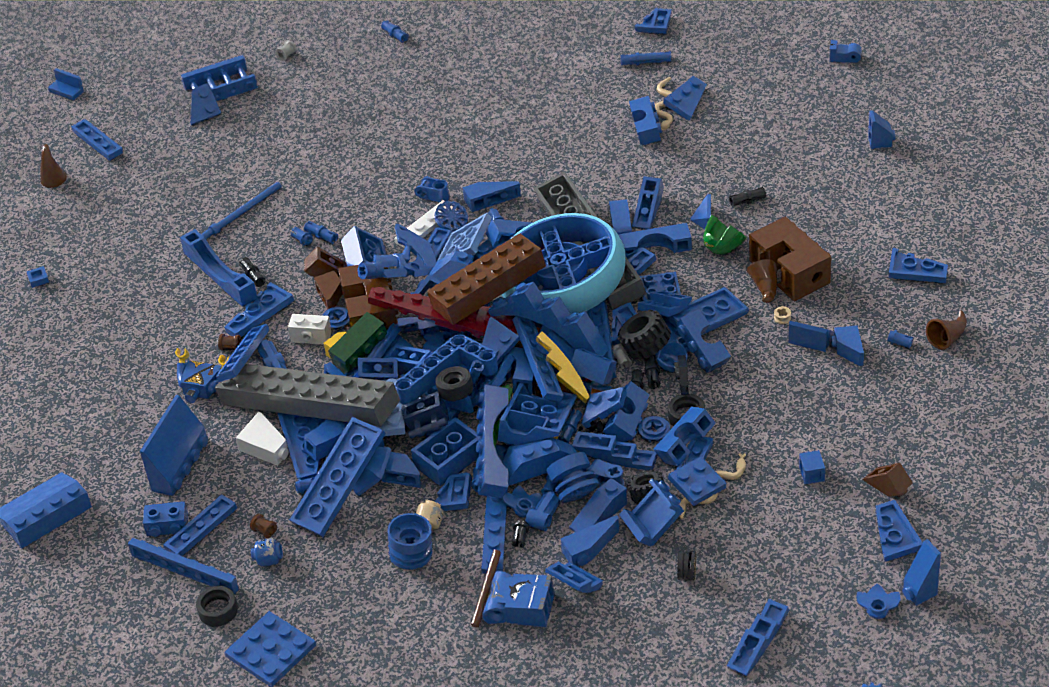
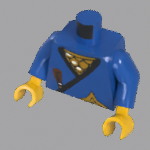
(197, 378)

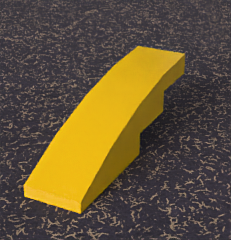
(567, 374)

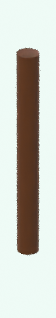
(486, 588)

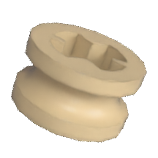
(782, 319)

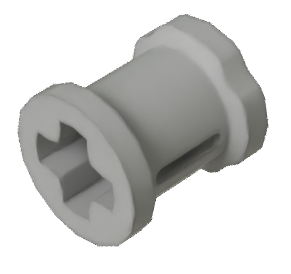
(287, 49)

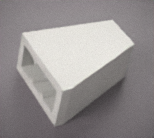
(262, 440)

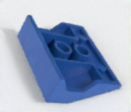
(533, 418)

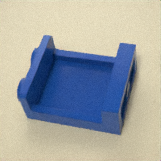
(653, 514)

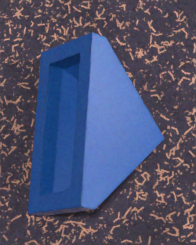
(703, 212)

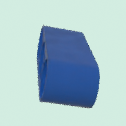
(620, 216)

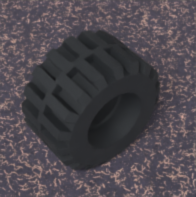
(644, 334)

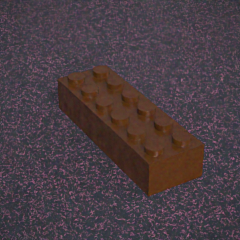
(486, 278)

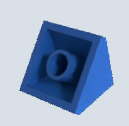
(809, 336)

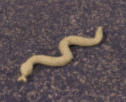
(665, 124)
(740, 466)

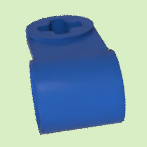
(432, 189)
(606, 471)

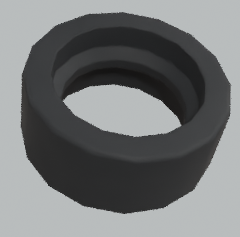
(682, 401)
(217, 618)

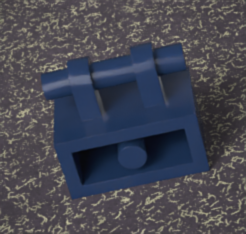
(425, 415)

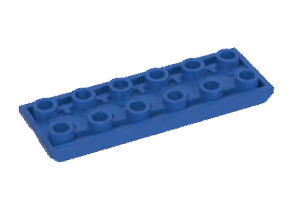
(665, 282)

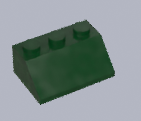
(357, 342)

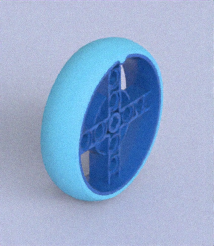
(569, 262)

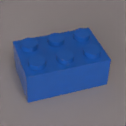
(446, 451)

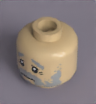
(432, 512)

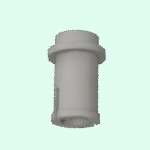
(621, 355)

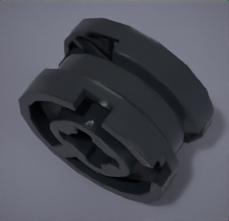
(683, 564)

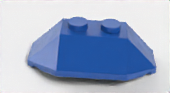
(534, 458)

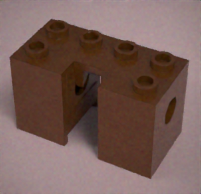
(801, 260)
(356, 296)

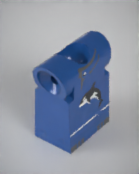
(519, 599)

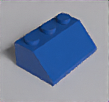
(361, 246)

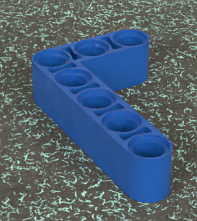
(451, 354)

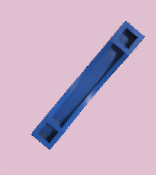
(237, 285)
(492, 473)

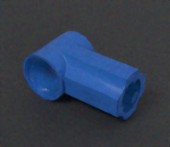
(541, 515)

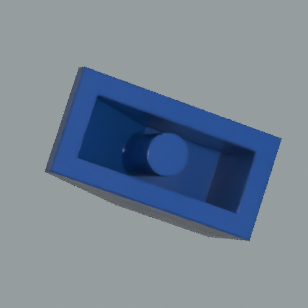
(880, 131)
(848, 344)
(377, 368)
(401, 471)

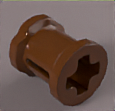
(228, 342)
(263, 525)

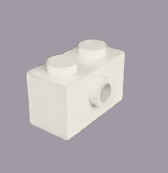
(309, 329)

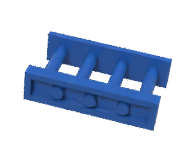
(222, 71)

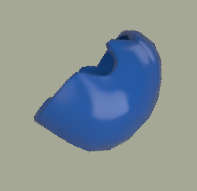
(669, 355)

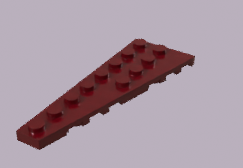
(420, 305)

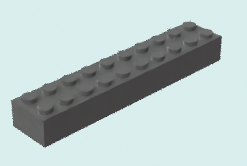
(562, 197)
(309, 394)

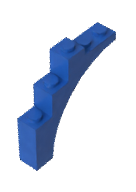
(552, 313)
(321, 440)

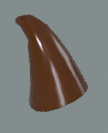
(50, 172)
(765, 278)
(944, 332)

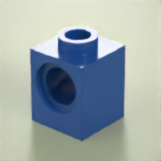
(812, 467)

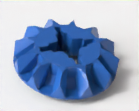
(340, 313)
(659, 423)

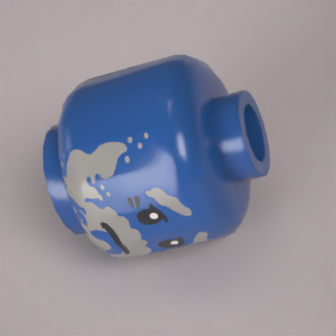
(267, 552)

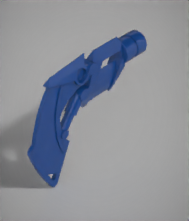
(417, 245)

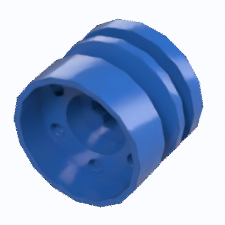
(572, 476)
(410, 541)

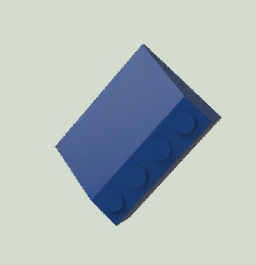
(173, 447)
(44, 509)

